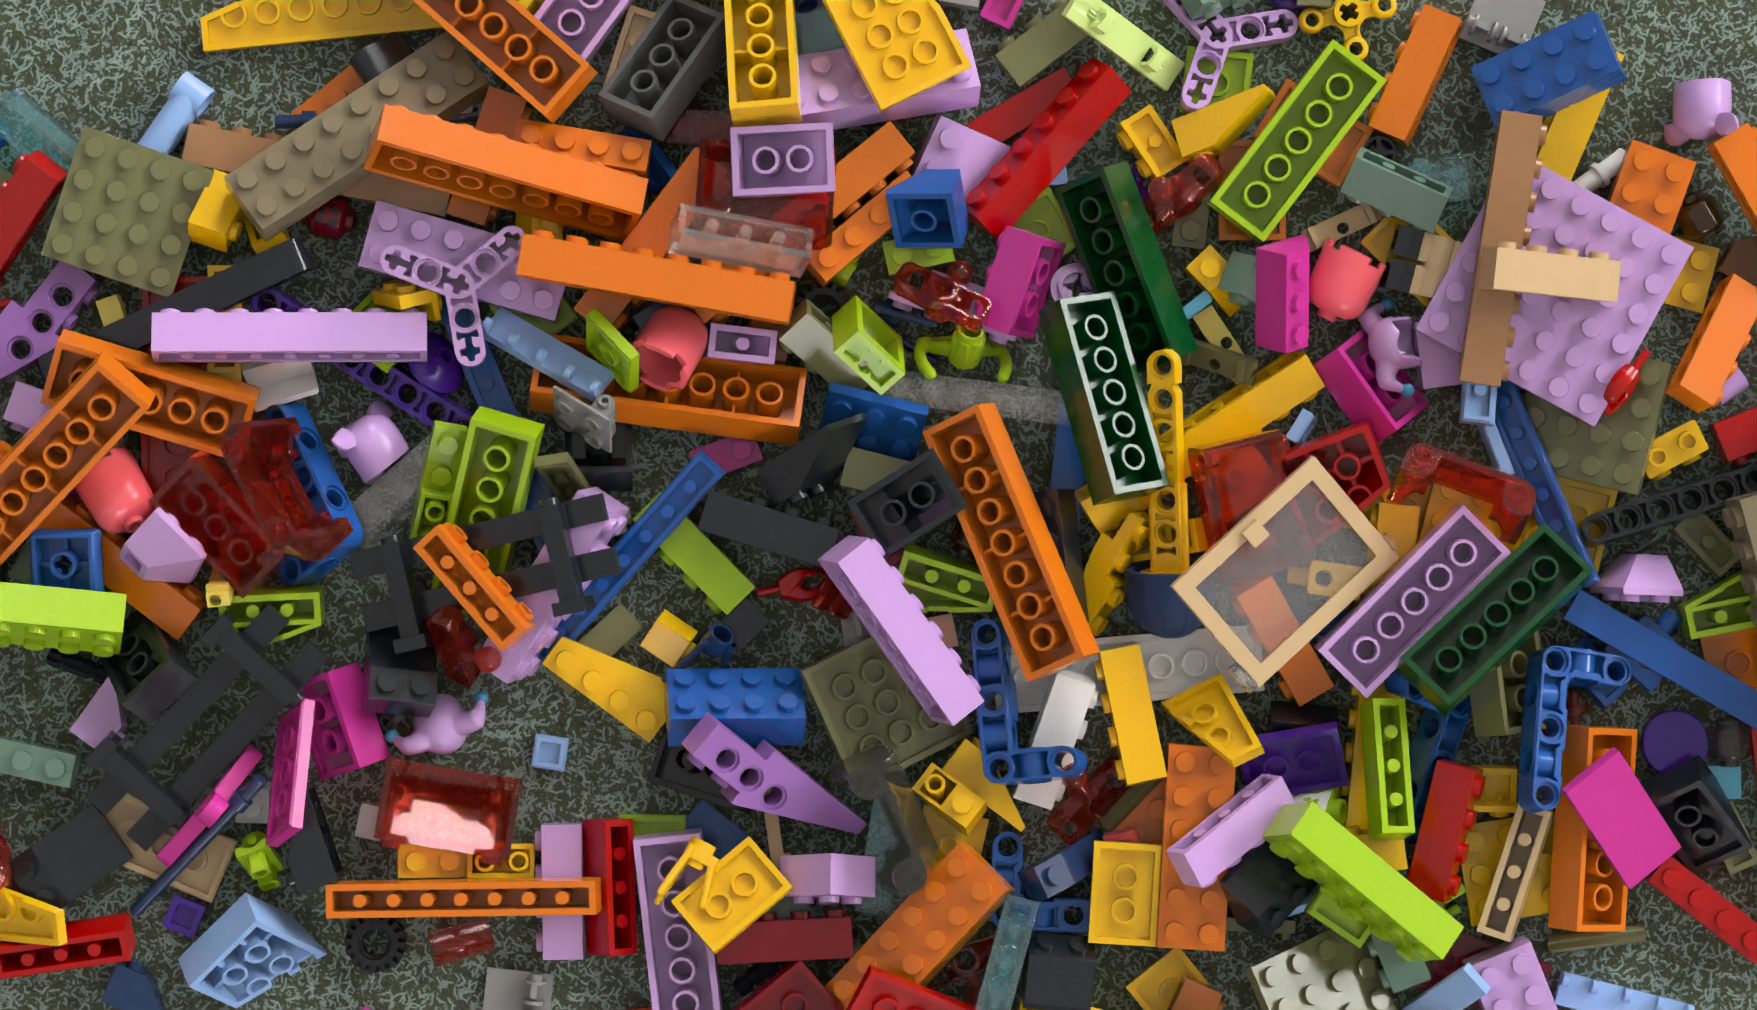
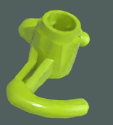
(963, 351)

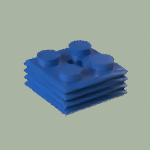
(79, 545)

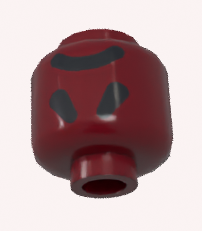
(332, 219)

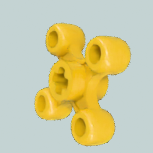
(1351, 28)

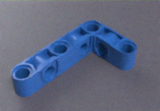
(323, 491)
(1546, 704)
(999, 727)
(1435, 740)
(1051, 910)

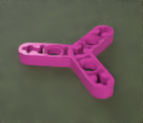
(211, 808)

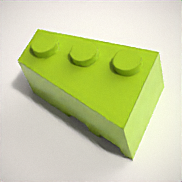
(943, 581)
(299, 604)
(1716, 609)

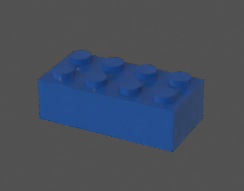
(1551, 70)
(746, 700)

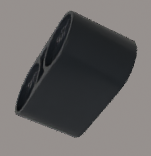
(380, 56)

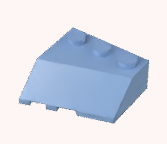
(247, 951)

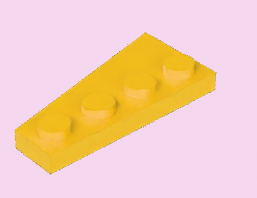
(614, 685)
(30, 920)

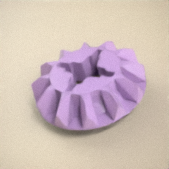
(1067, 277)

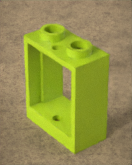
(865, 337)

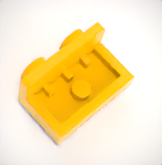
(1150, 143)
(407, 295)
(1675, 447)
(1499, 790)

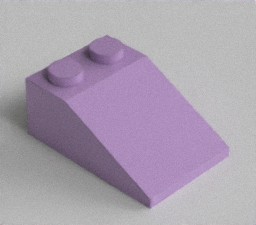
(959, 147)
(782, 160)

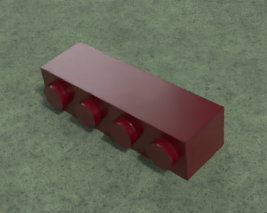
(792, 938)

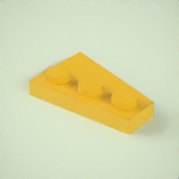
(1216, 719)

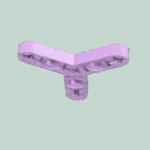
(1232, 41)
(464, 299)

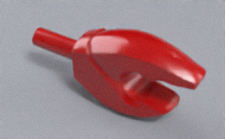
(1623, 384)
(790, 586)

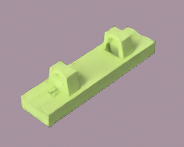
(1124, 40)

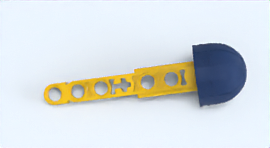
(1148, 584)

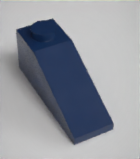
(1060, 868)

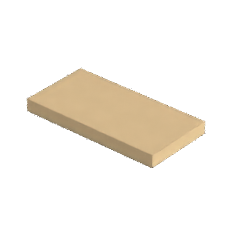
(199, 878)

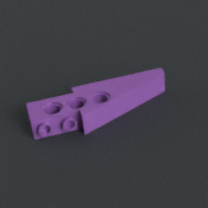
(20, 322)
(793, 792)

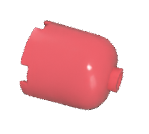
(1343, 281)
(670, 347)
(116, 493)

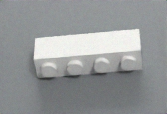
(1059, 724)

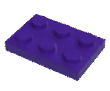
(1304, 757)

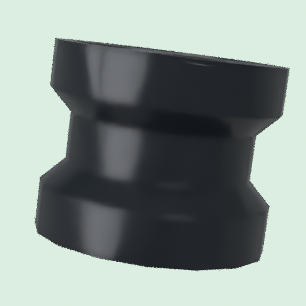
(1383, 147)

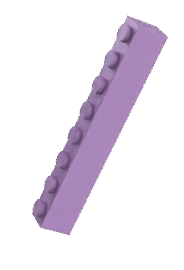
(289, 336)

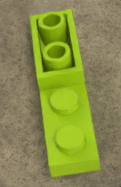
(438, 477)

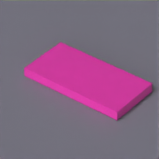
(290, 773)
(1621, 818)

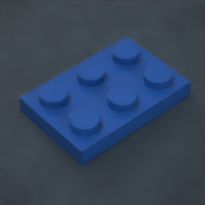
(891, 424)

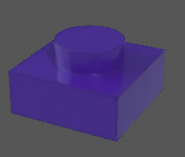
(184, 916)

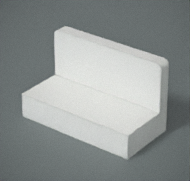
(281, 381)

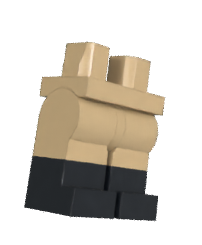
(1430, 249)

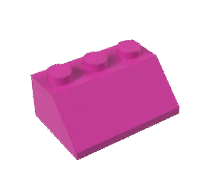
(1020, 281)
(1282, 295)
(1352, 381)
(341, 732)

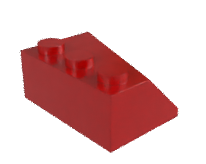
(1350, 458)

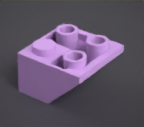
(163, 550)
(1639, 579)

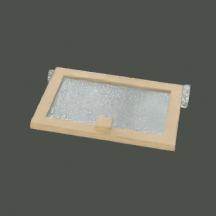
(1284, 572)

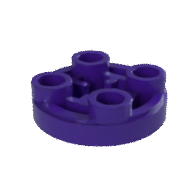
(1672, 739)

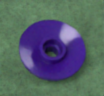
(442, 370)

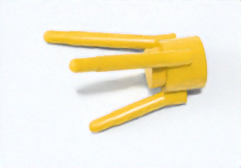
(697, 854)

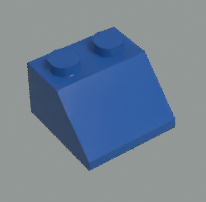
(929, 210)

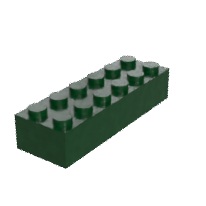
(1125, 257)
(1103, 397)
(1494, 619)

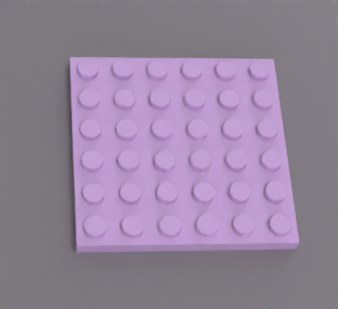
(1569, 345)

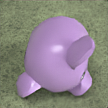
(1701, 111)
(371, 442)

